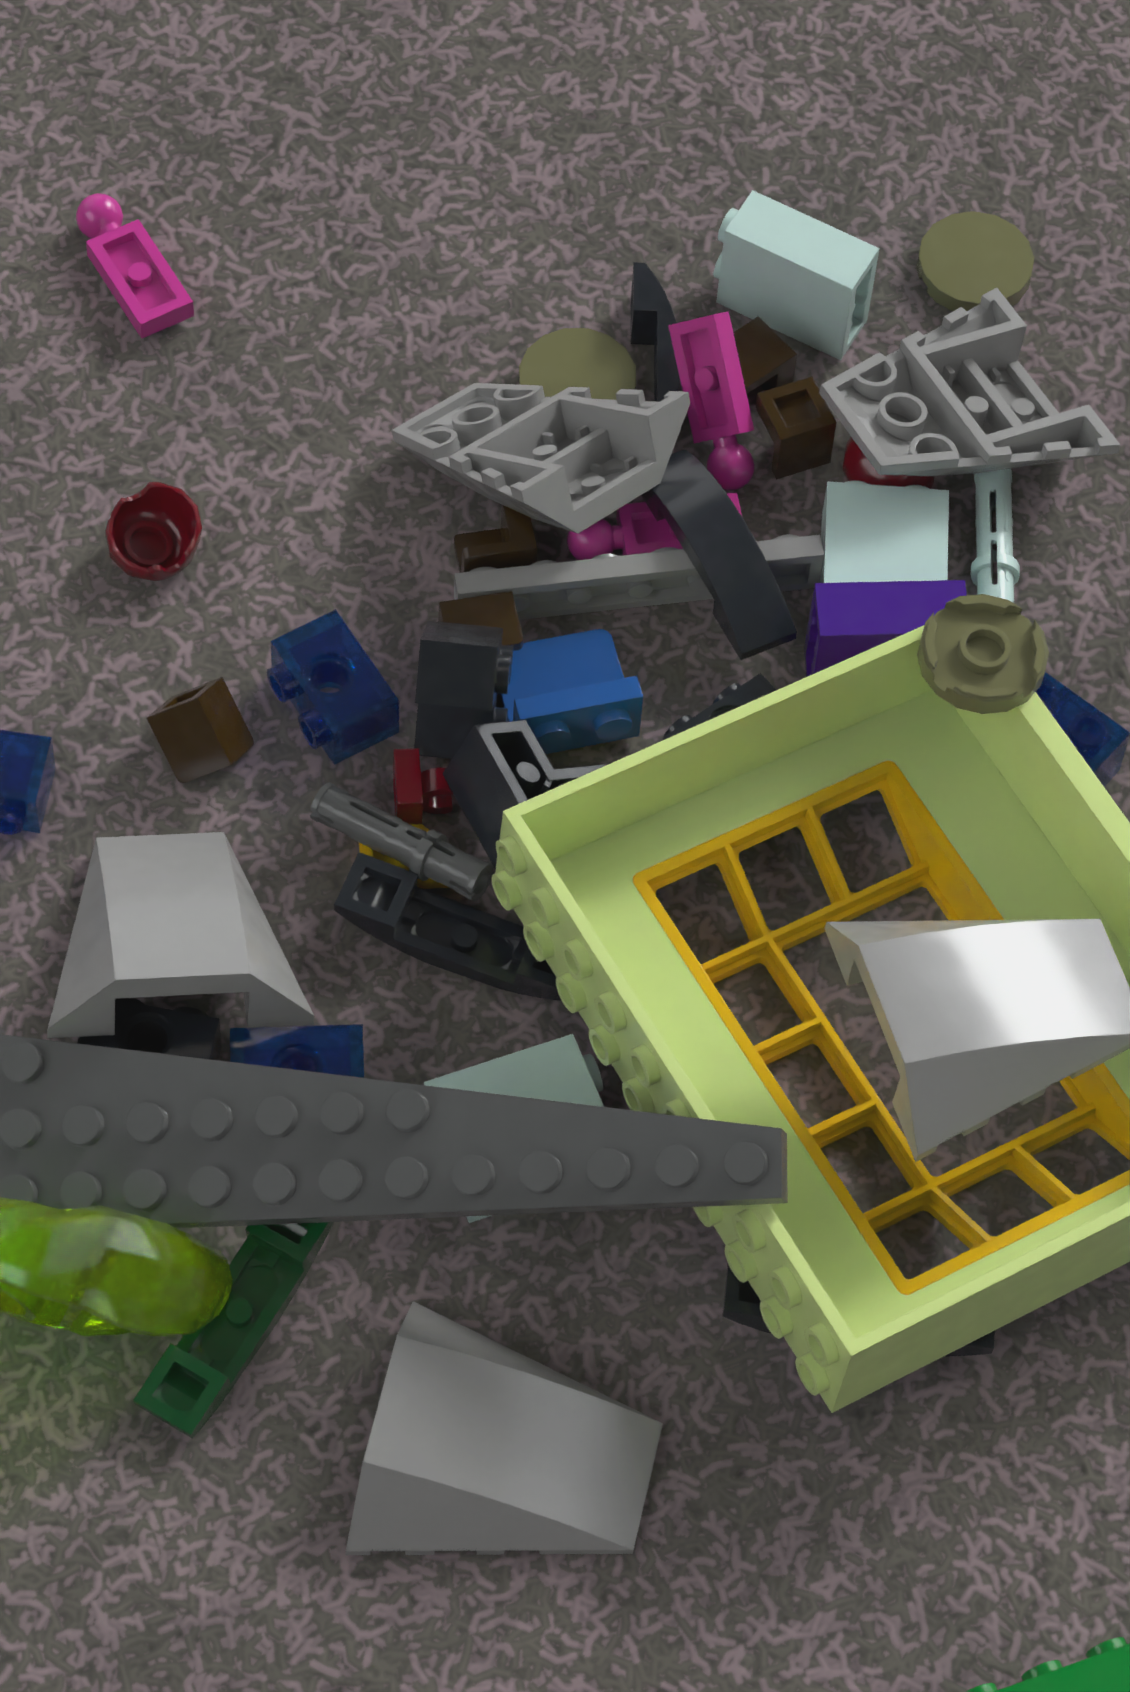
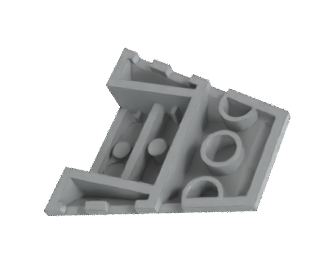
(960, 402)
(549, 456)
(170, 923)
(985, 1012)
(496, 1453)

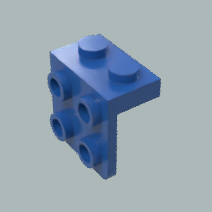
(573, 692)

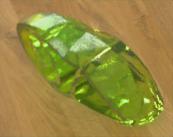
(106, 1272)

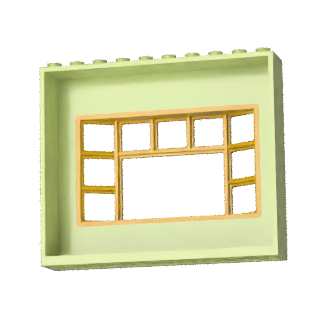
(995, 829)

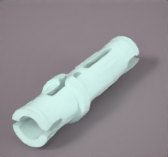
(992, 494)

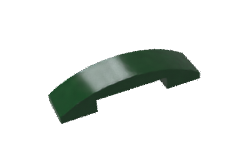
(205, 1365)

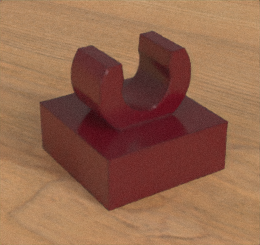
(418, 790)

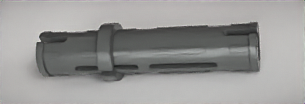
(419, 850)

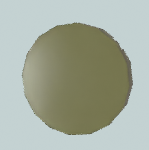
(971, 256)
(578, 360)
(982, 654)

